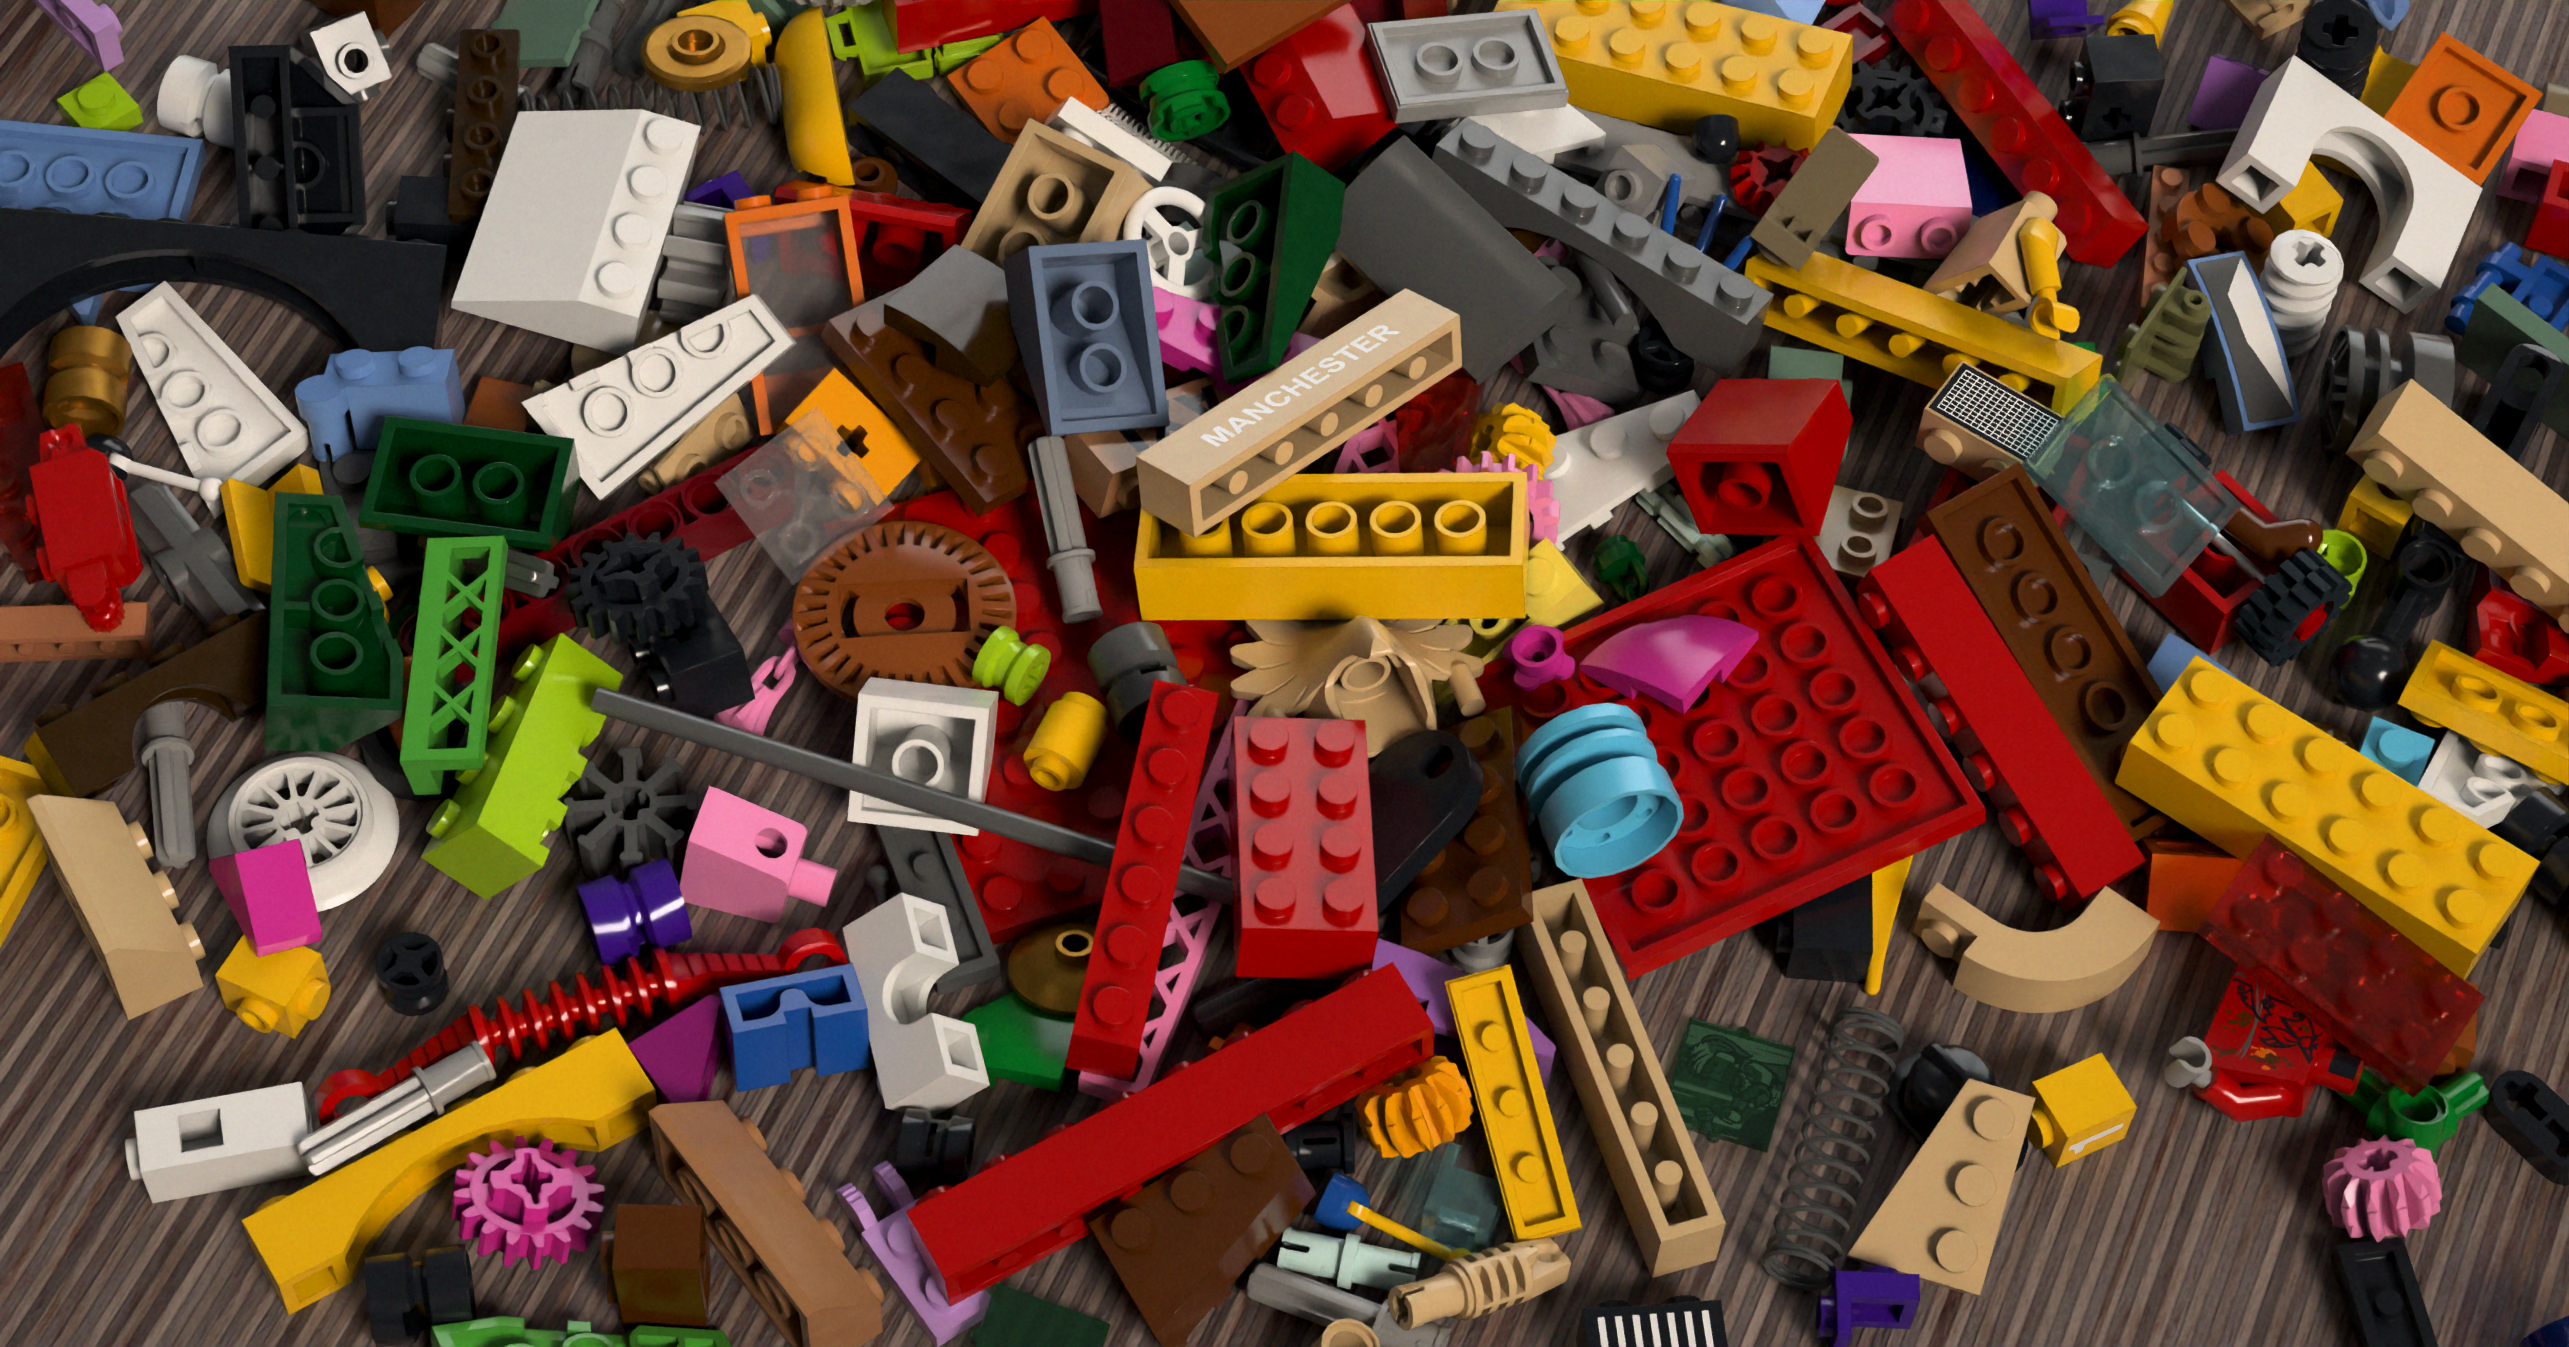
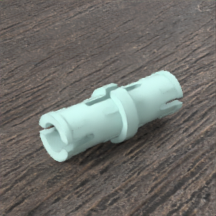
(1346, 1260)

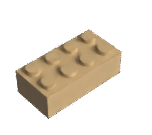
(1052, 195)

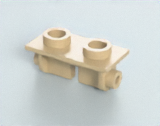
(704, 446)

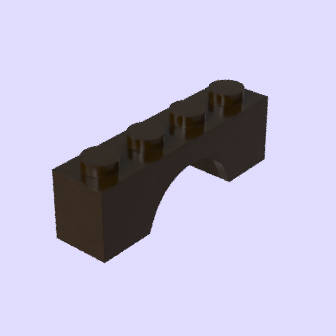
(91, 747)

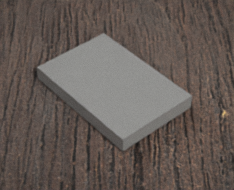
(1466, 65)

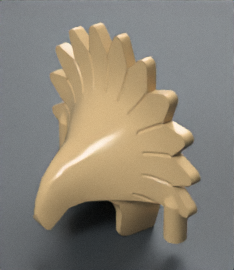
(1357, 672)

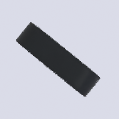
(2533, 1130)

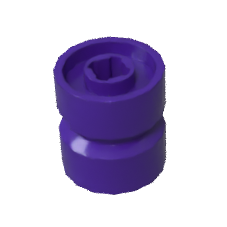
(634, 912)

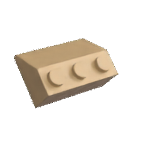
(119, 900)

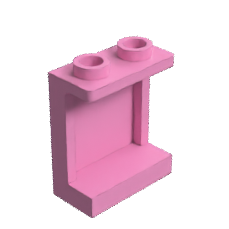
(1912, 200)

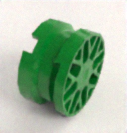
(1184, 101)

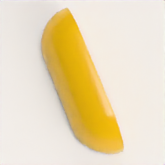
(812, 99)

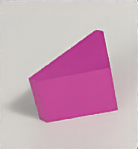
(270, 896)

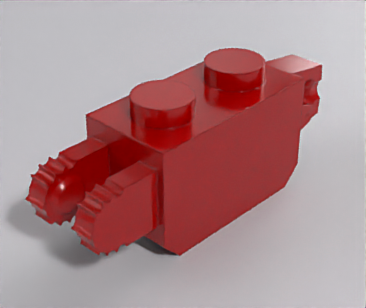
(84, 526)

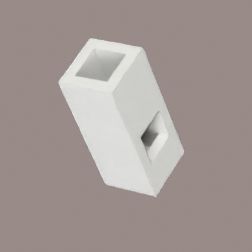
(220, 1142)

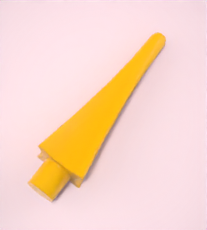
(1886, 894)

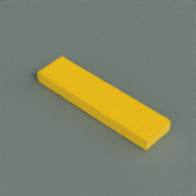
(1513, 1105)

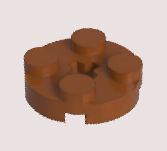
(2212, 218)

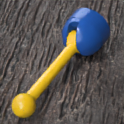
(1348, 1205)

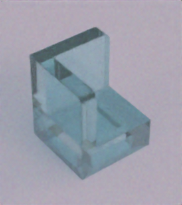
(1461, 1206)

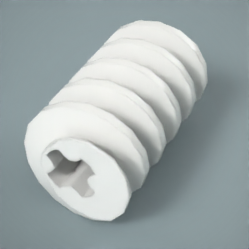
(2300, 286)

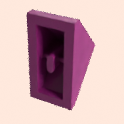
(683, 1053)

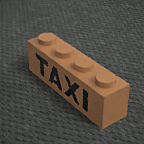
(1105, 462)

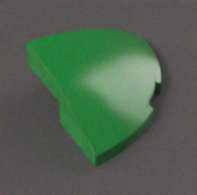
(1022, 1042)

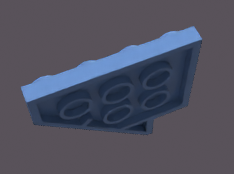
(98, 173)

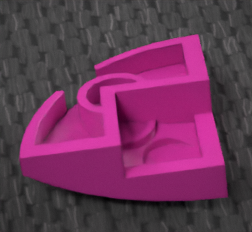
(1670, 658)

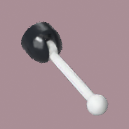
(123, 463)

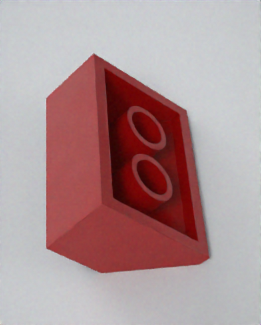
(1322, 90)
(893, 233)

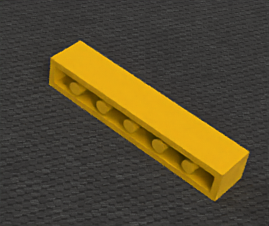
(1918, 330)

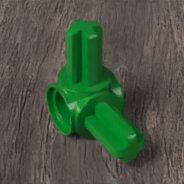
(2427, 1118)

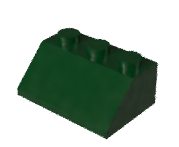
(471, 483)

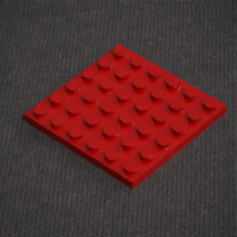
(1785, 771)

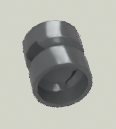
(1125, 669)

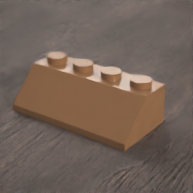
(764, 1228)

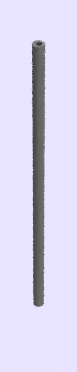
(887, 787)

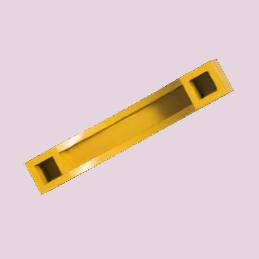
(323, 1232)

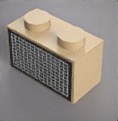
(1982, 424)

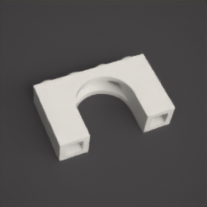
(2417, 194)

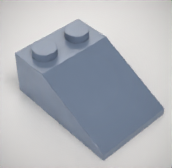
(1089, 335)

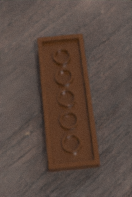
(2053, 625)

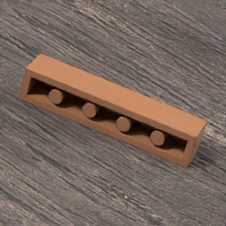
(2155, 265)
(62, 633)

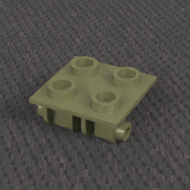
(2167, 337)

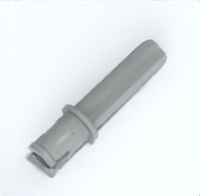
(1064, 530)
(168, 762)
(395, 1109)
(1327, 1304)

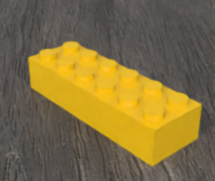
(1698, 59)
(1348, 552)
(2249, 767)

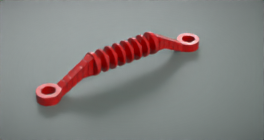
(672, 978)

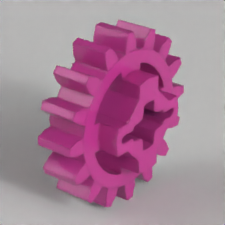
(527, 1202)

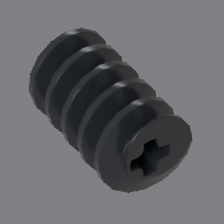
(2339, 43)

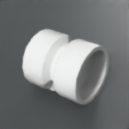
(197, 101)

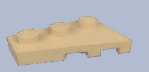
(1953, 1193)

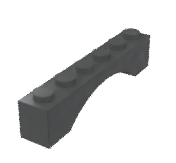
(1694, 298)

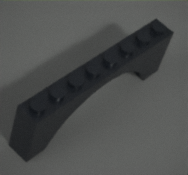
(347, 285)

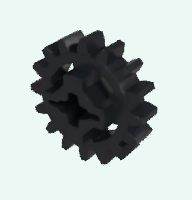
(1889, 103)
(637, 588)

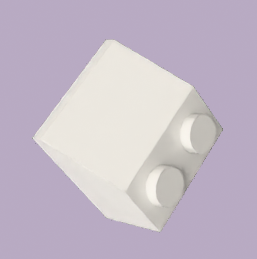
(927, 737)

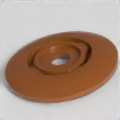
(891, 567)

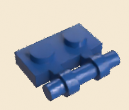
(2539, 288)

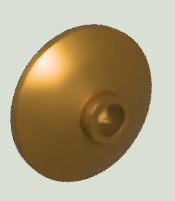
(1051, 967)

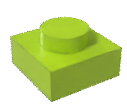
(100, 105)

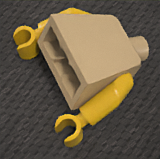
(2008, 263)

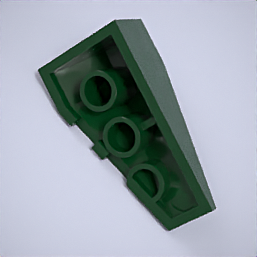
(1267, 251)
(329, 646)

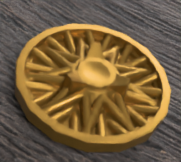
(696, 53)

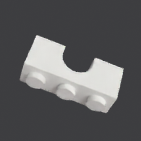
(917, 1055)

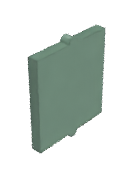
(547, 29)

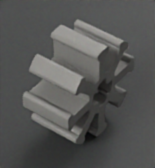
(698, 265)

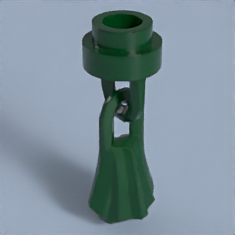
(1617, 561)

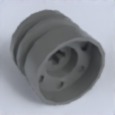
(2364, 371)

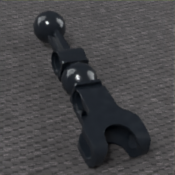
(2372, 667)

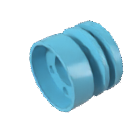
(1598, 790)

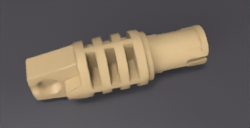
(1481, 1283)

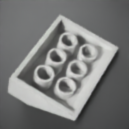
(579, 224)

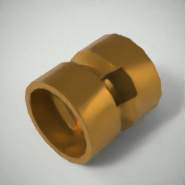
(88, 380)

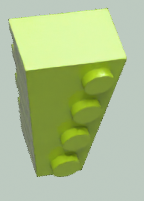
(531, 759)

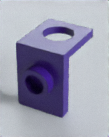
(2061, 19)

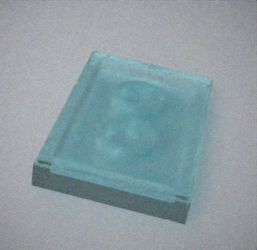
(2131, 485)

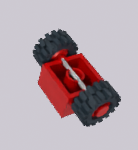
(2241, 595)

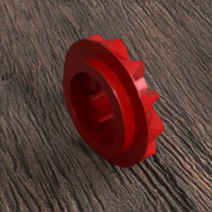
(1751, 173)

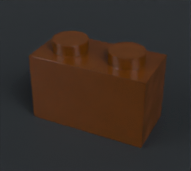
(658, 1266)

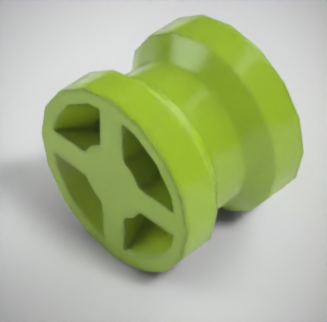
(1011, 665)

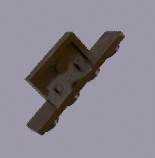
(481, 117)

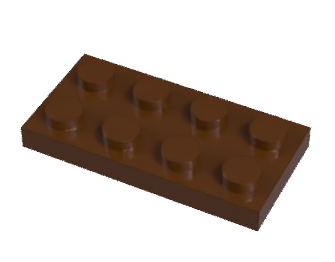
(964, 429)
(1484, 873)

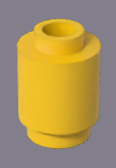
(1067, 742)

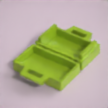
(878, 53)

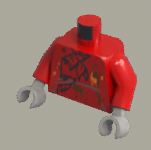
(2260, 1056)

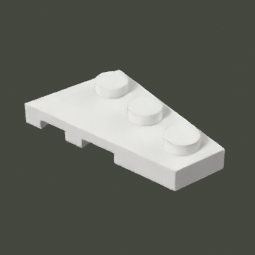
(1613, 461)
(2479, 783)

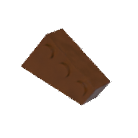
(1202, 1227)

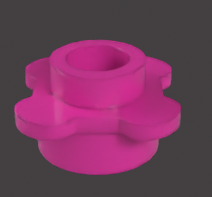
(1534, 643)

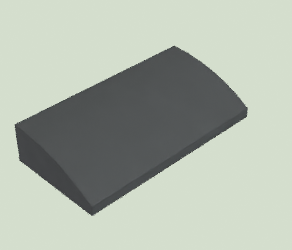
(1426, 234)

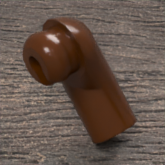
(2275, 540)

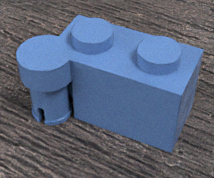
(367, 386)

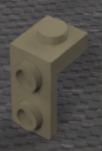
(1813, 198)

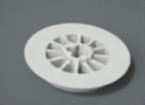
(367, 844)

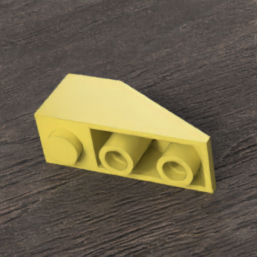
(1555, 598)

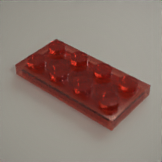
(2340, 965)

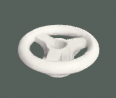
(1169, 245)

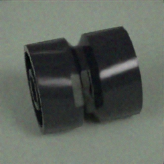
(2542, 830)
(418, 1294)

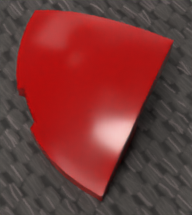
(2514, 633)

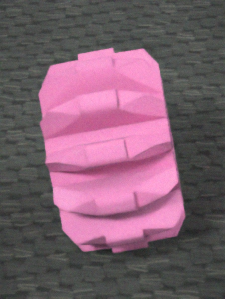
(2381, 1188)

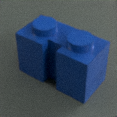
(795, 1024)

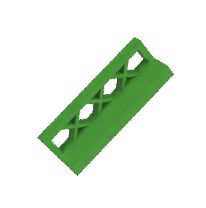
(440, 652)

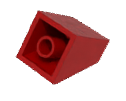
(1762, 455)

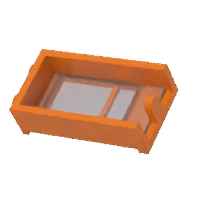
(806, 273)

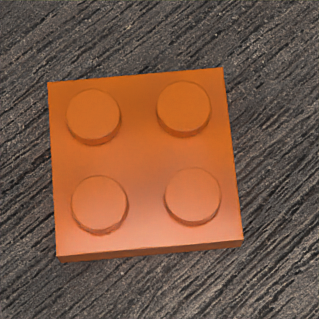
(1023, 81)
(2462, 107)

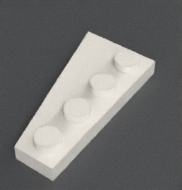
(659, 391)
(208, 396)

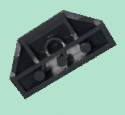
(295, 144)

